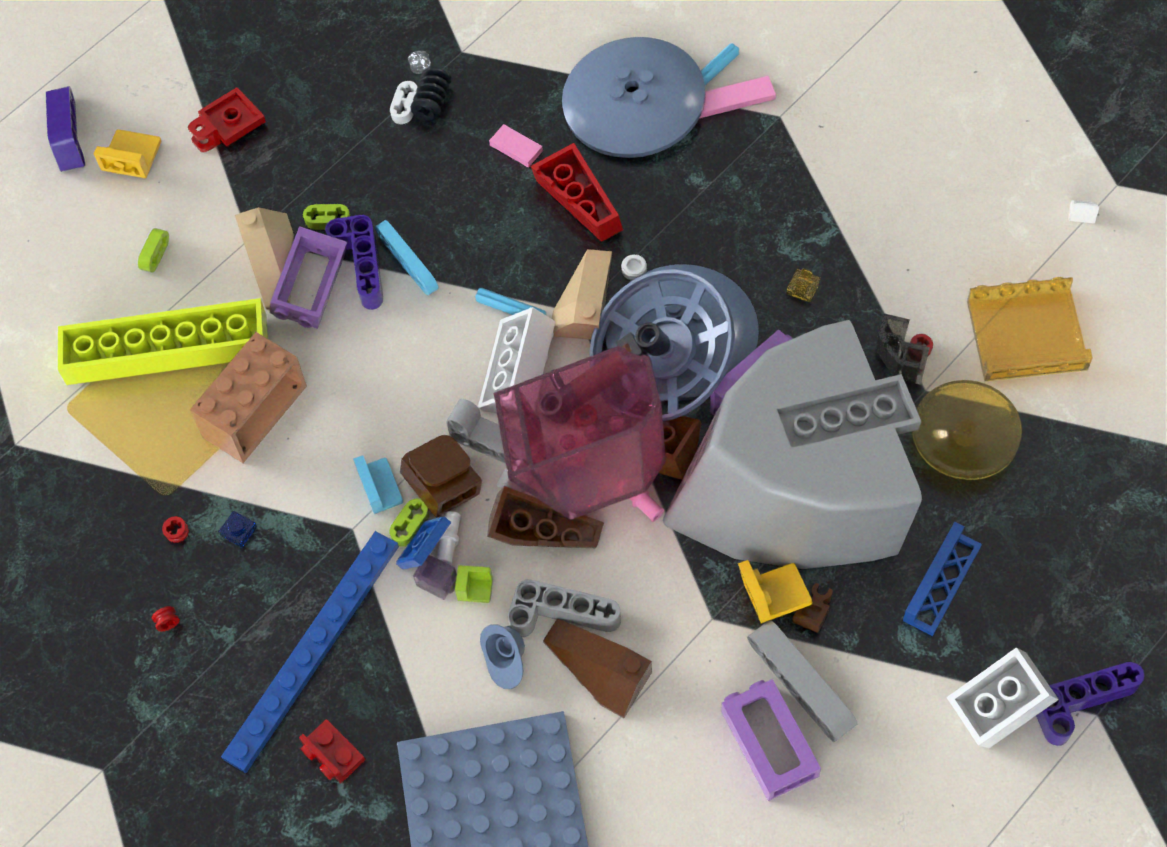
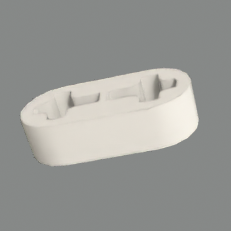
(399, 101)

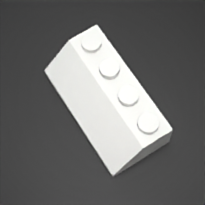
(517, 353)

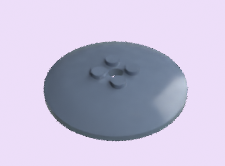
(638, 121)
(740, 306)

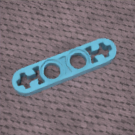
(406, 257)

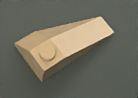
(268, 244)
(584, 297)

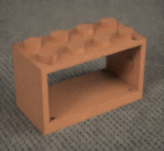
(249, 397)

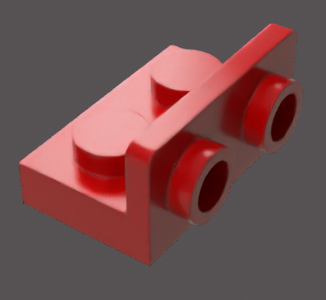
(332, 750)

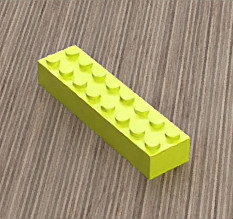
(158, 341)

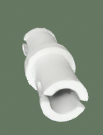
(449, 538)

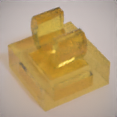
(803, 284)

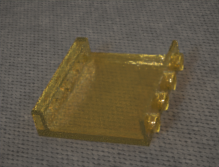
(1027, 329)

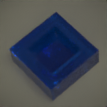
(237, 529)

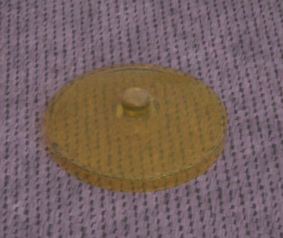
(967, 430)

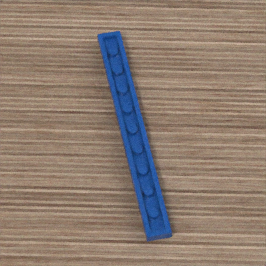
(309, 652)

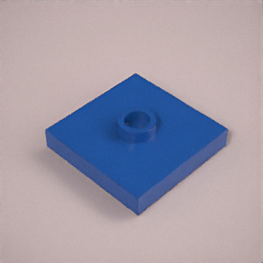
(423, 543)

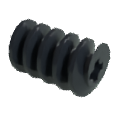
(430, 93)

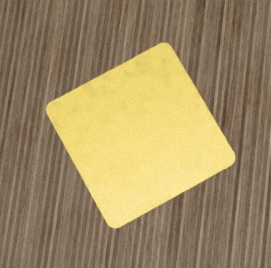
(150, 422)

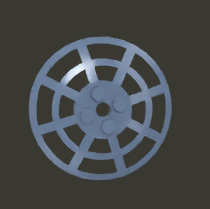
(680, 335)

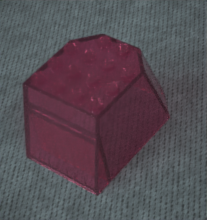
(584, 432)

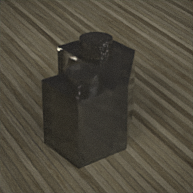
(899, 355)

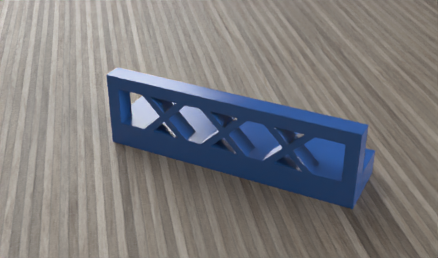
(934, 572)

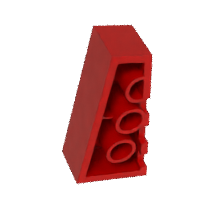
(576, 188)

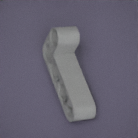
(475, 431)
(565, 611)

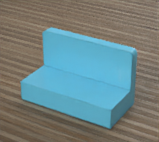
(378, 484)

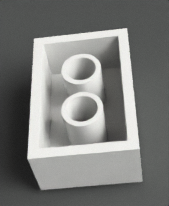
(1002, 698)

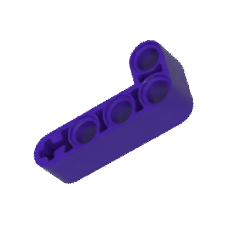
(63, 129)
(349, 231)
(1090, 697)

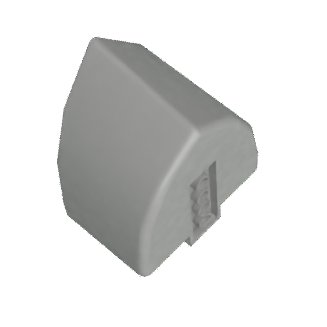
(804, 460)

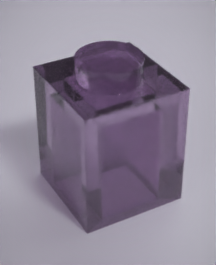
(436, 577)

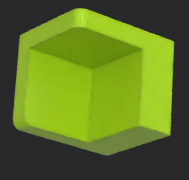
(474, 584)

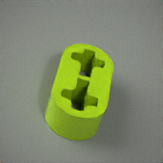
(326, 213)
(153, 250)
(404, 519)

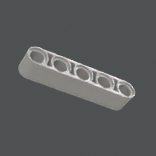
(802, 681)

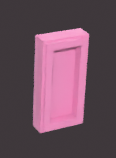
(516, 145)

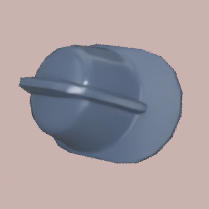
(503, 654)

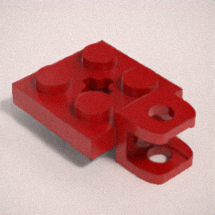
(218, 127)

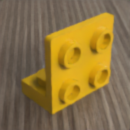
(128, 153)
(775, 591)

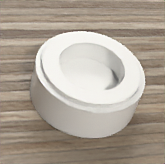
(633, 266)

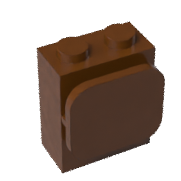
(441, 474)

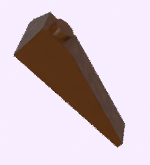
(680, 444)
(527, 521)
(600, 665)

